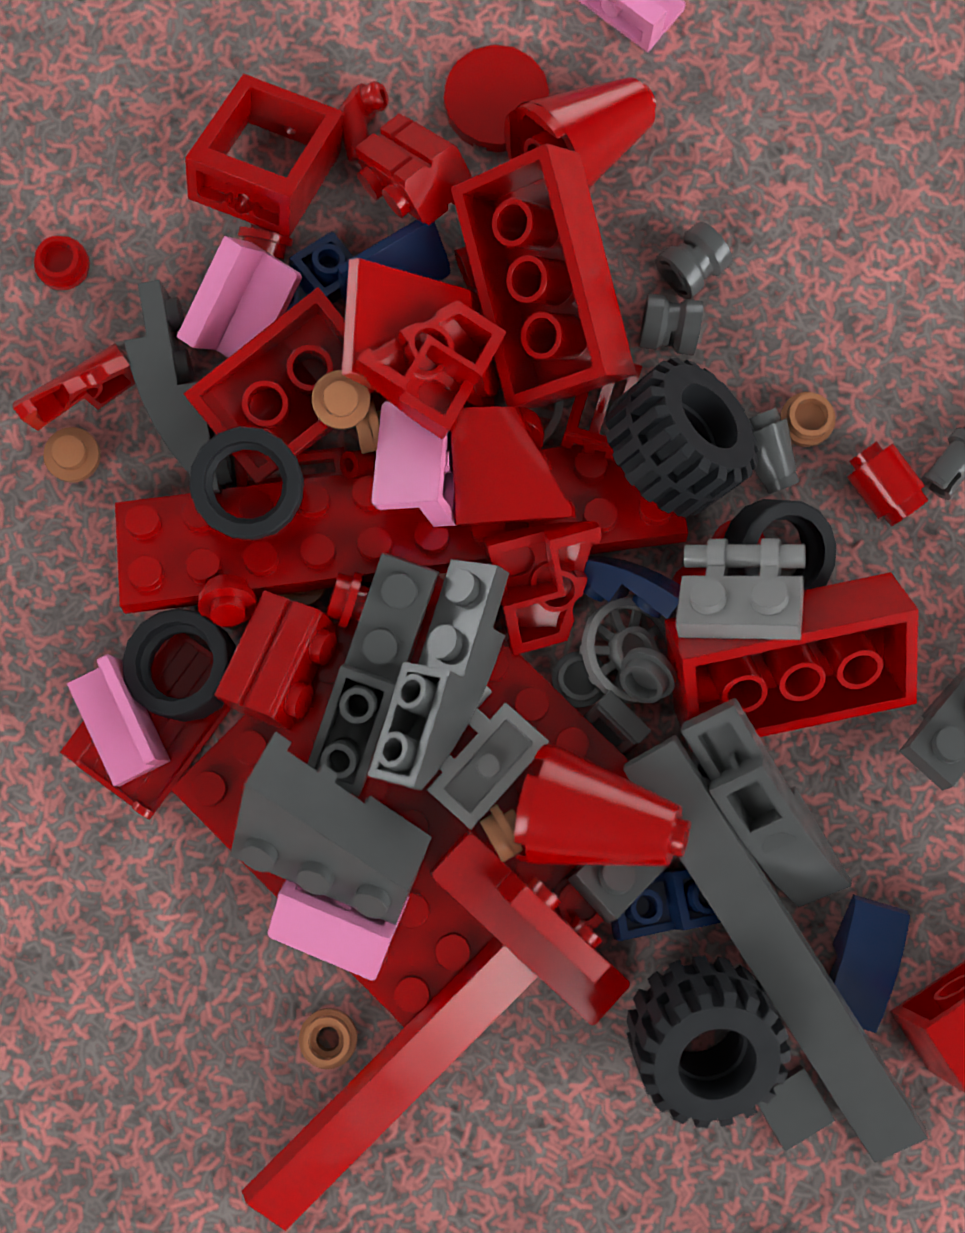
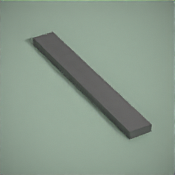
(781, 957)

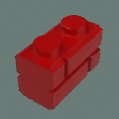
(410, 169)
(278, 661)

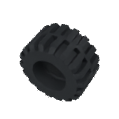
(681, 437)
(723, 1078)

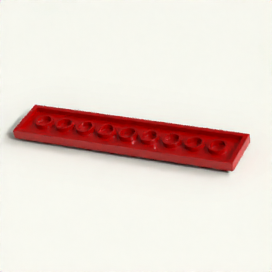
(172, 552)

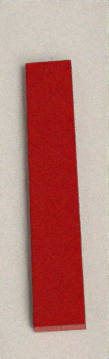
(388, 1085)

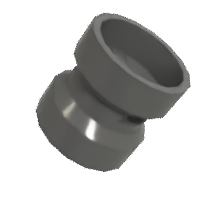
(691, 262)
(671, 324)

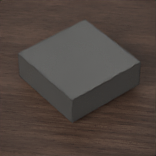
(617, 723)
(796, 1109)

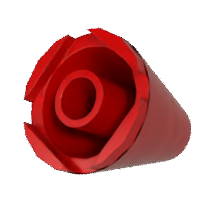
(591, 120)
(594, 817)

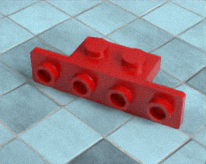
(531, 928)

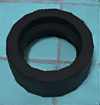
(218, 449)
(812, 530)
(141, 653)

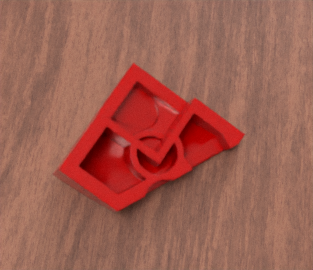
(433, 365)
(95, 379)
(502, 471)
(543, 580)

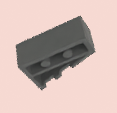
(325, 837)

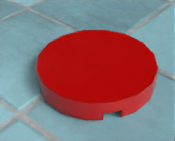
(488, 87)

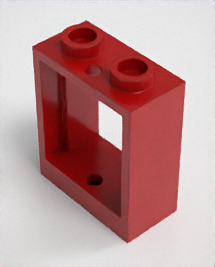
(273, 200)

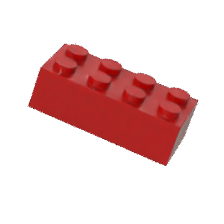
(543, 277)
(850, 661)

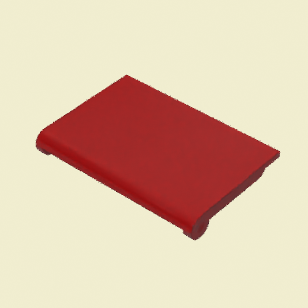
(177, 672)

